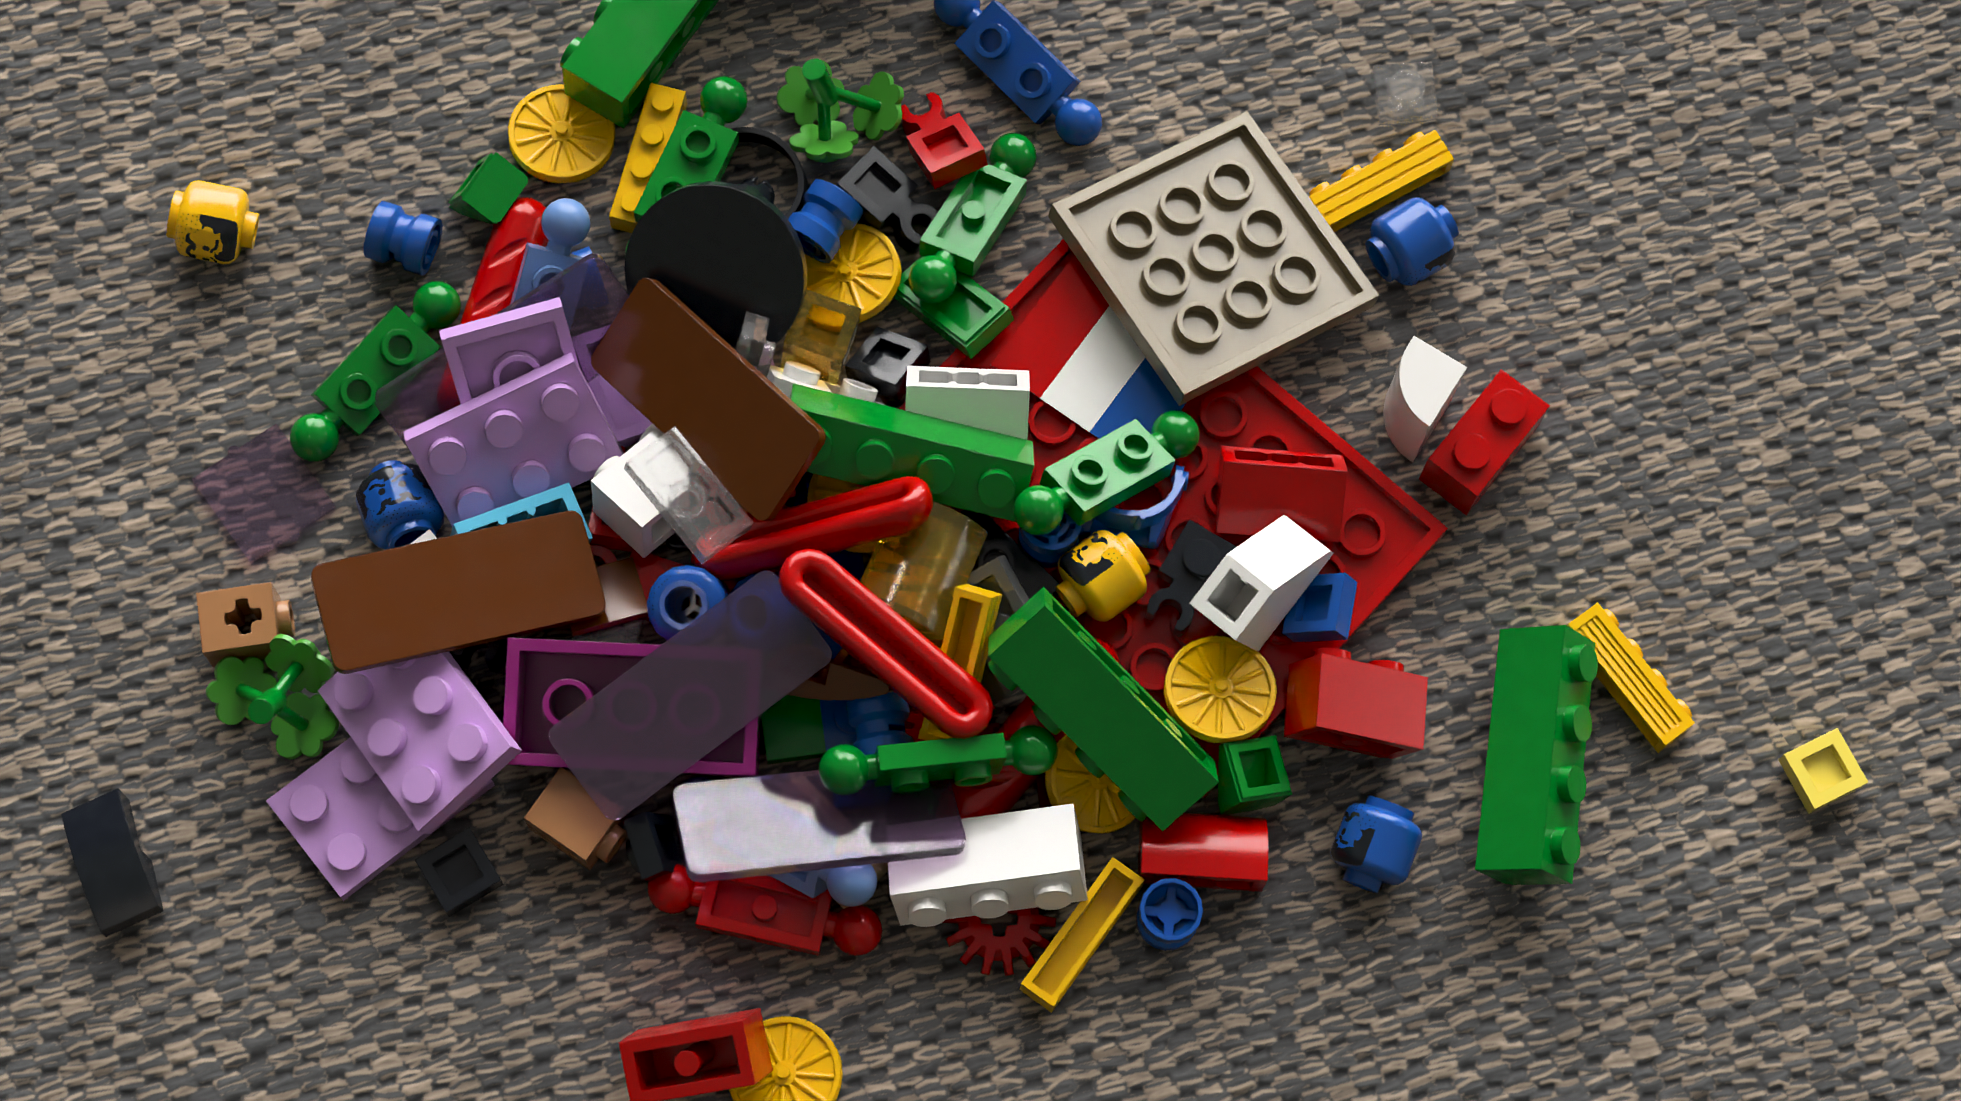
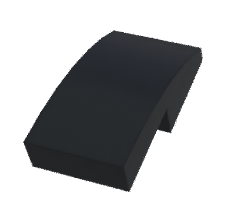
(110, 863)

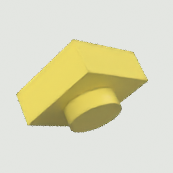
(1823, 770)

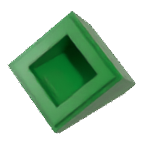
(489, 189)
(1251, 775)

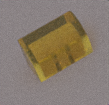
(922, 567)

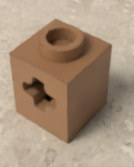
(225, 611)
(575, 822)

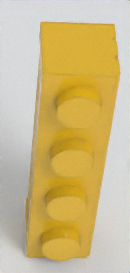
(656, 123)
(1383, 181)
(966, 637)
(1631, 681)
(1081, 935)

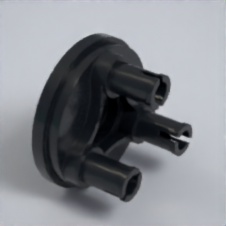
(722, 255)

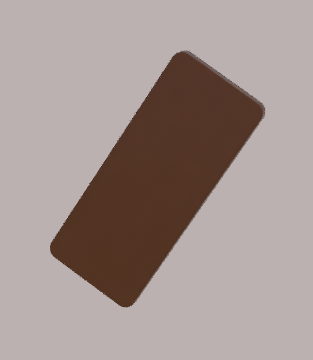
(718, 401)
(457, 591)

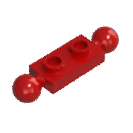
(767, 912)

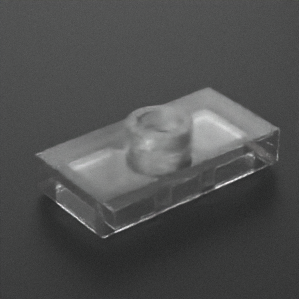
(688, 495)

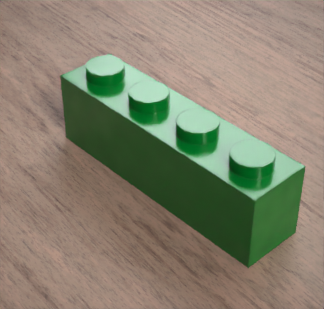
(627, 51)
(882, 443)
(1101, 710)
(1536, 756)

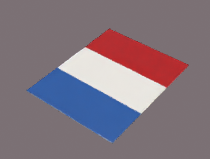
(1085, 358)

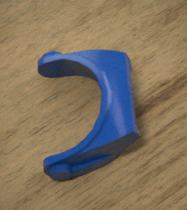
(1143, 526)

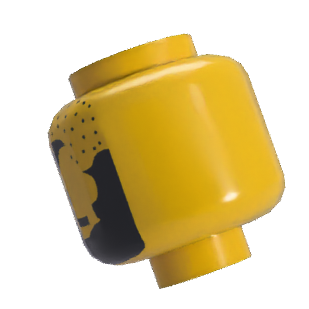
(212, 222)
(1102, 575)

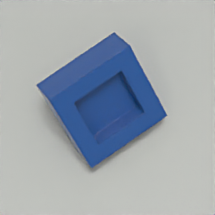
(1322, 610)

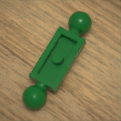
(698, 145)
(972, 219)
(379, 358)
(1106, 472)
(913, 764)

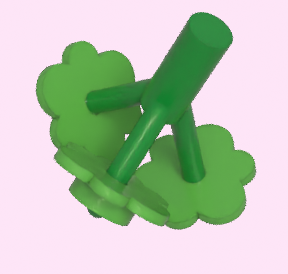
(815, 97)
(250, 693)

